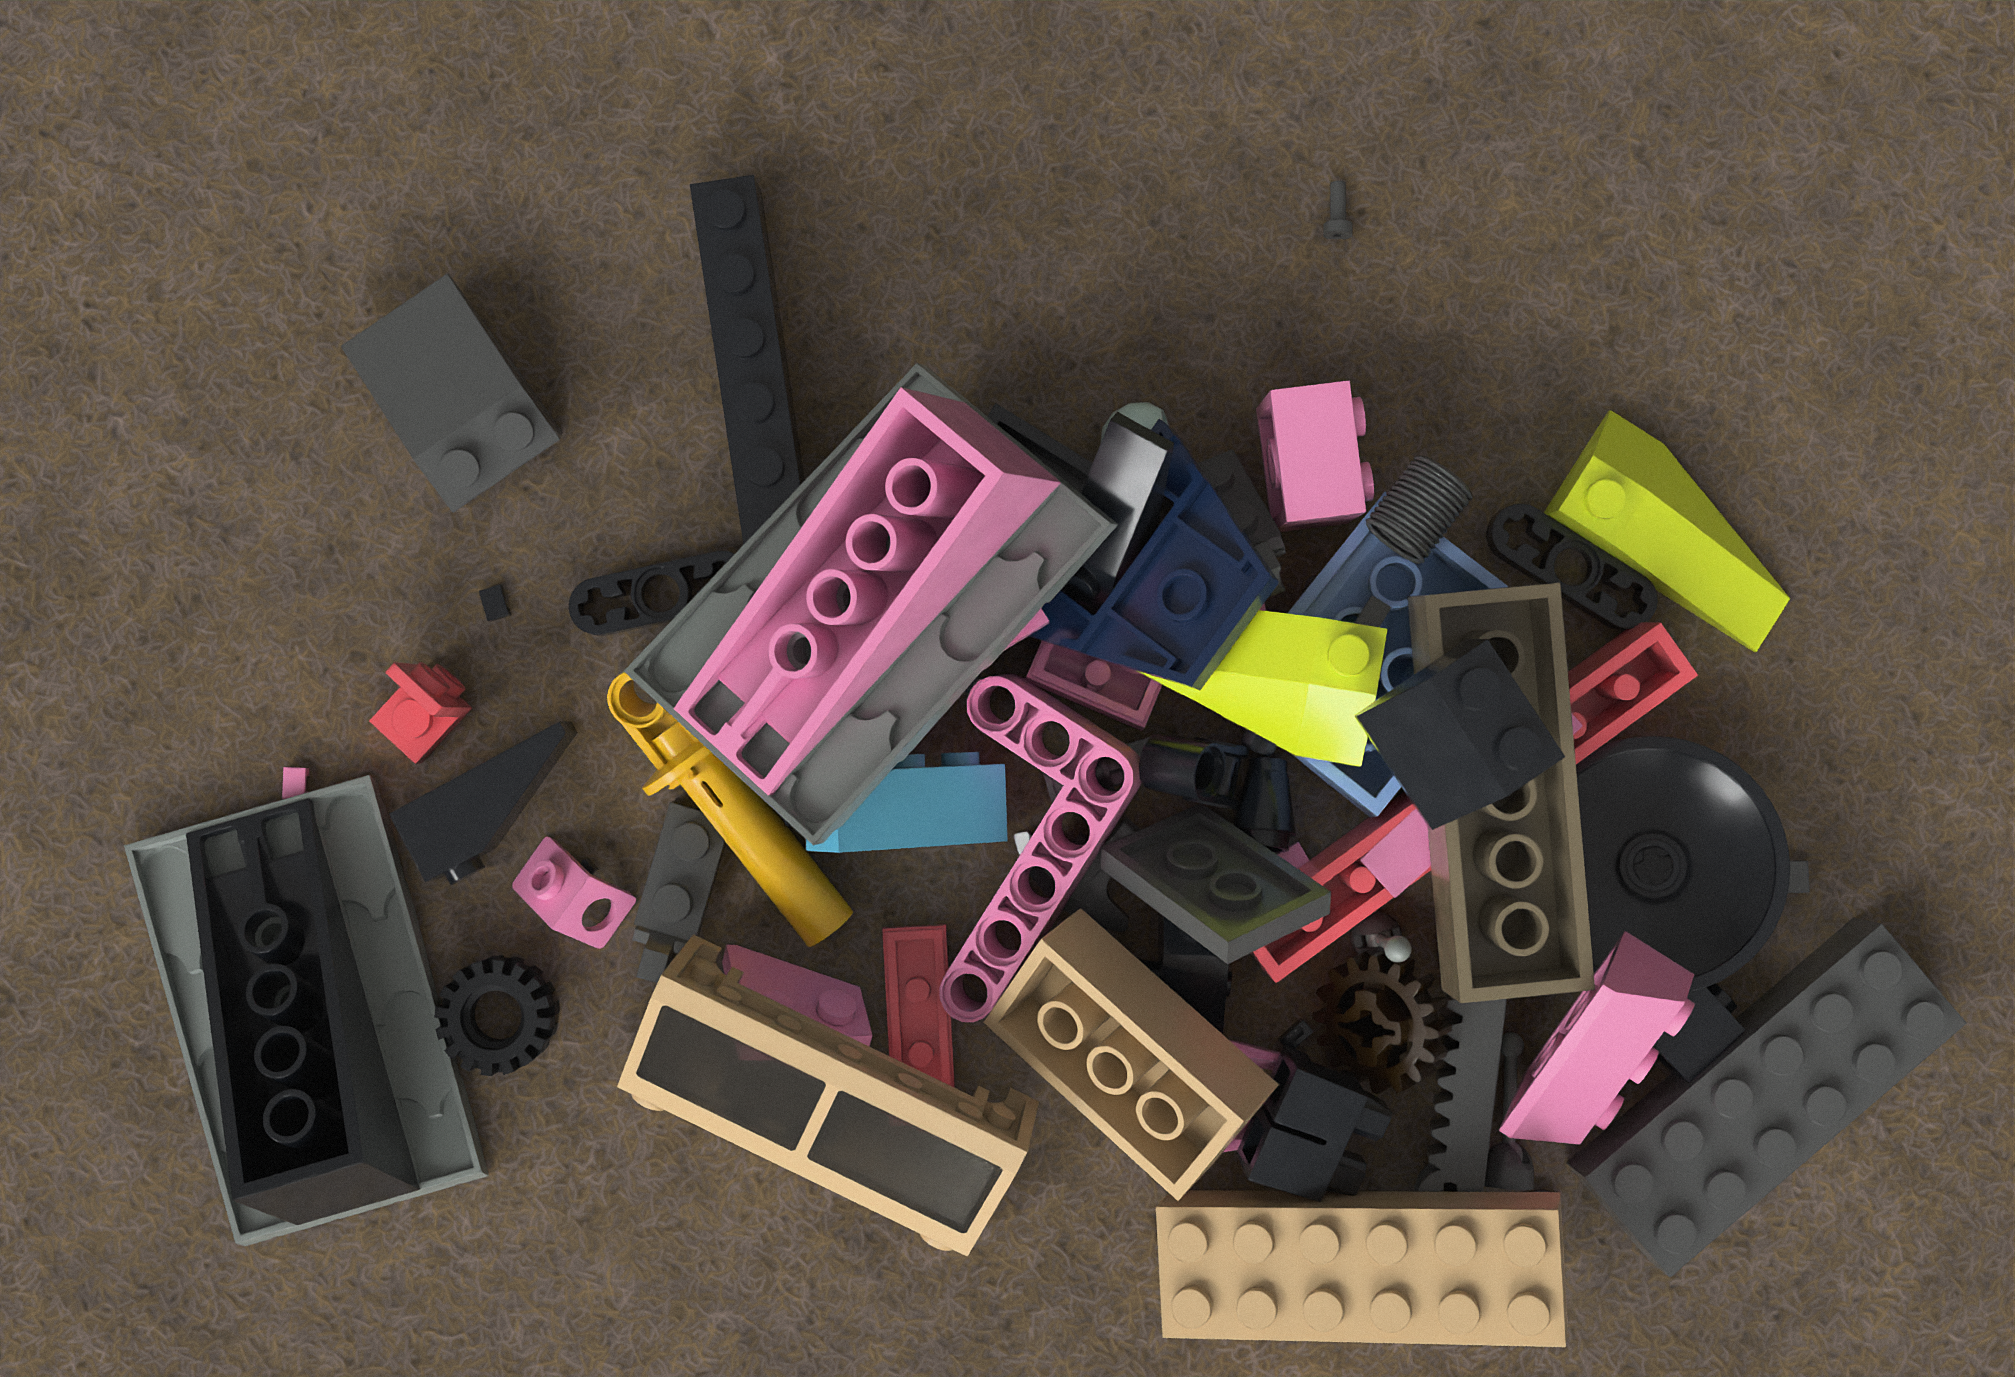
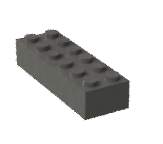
(1793, 1080)

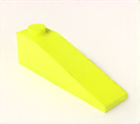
(1655, 518)
(1298, 683)

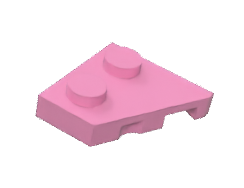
(803, 990)

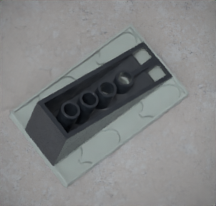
(294, 1027)

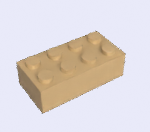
(1129, 1053)

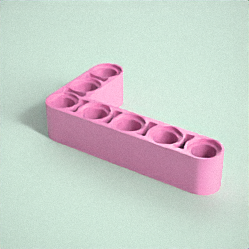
(1048, 845)

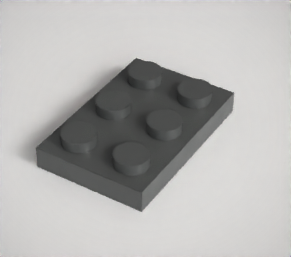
(1215, 882)

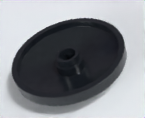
(1680, 854)

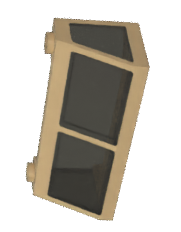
(825, 1103)

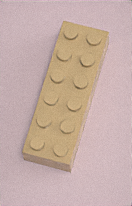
(1364, 1267)

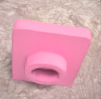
(563, 889)

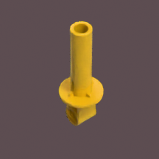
(737, 814)

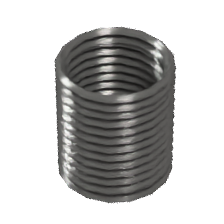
(1419, 509)

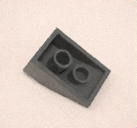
(451, 393)

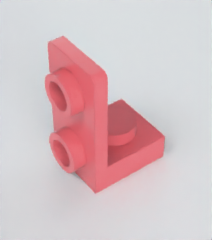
(421, 709)

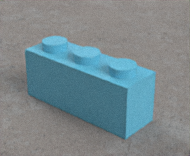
(928, 807)

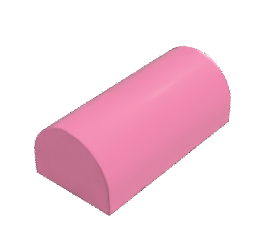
(1095, 684)

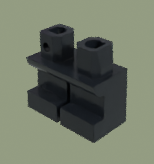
(1304, 1127)

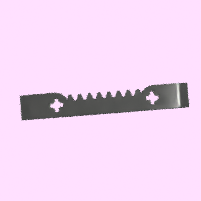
(1470, 1100)

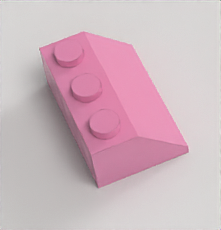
(1601, 1045)

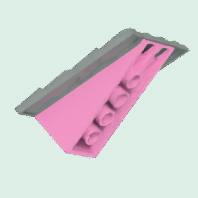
(869, 602)

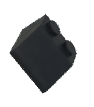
(1459, 734)

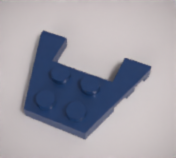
(1182, 593)

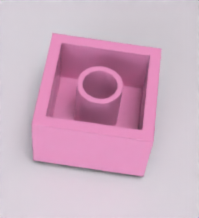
(1314, 456)

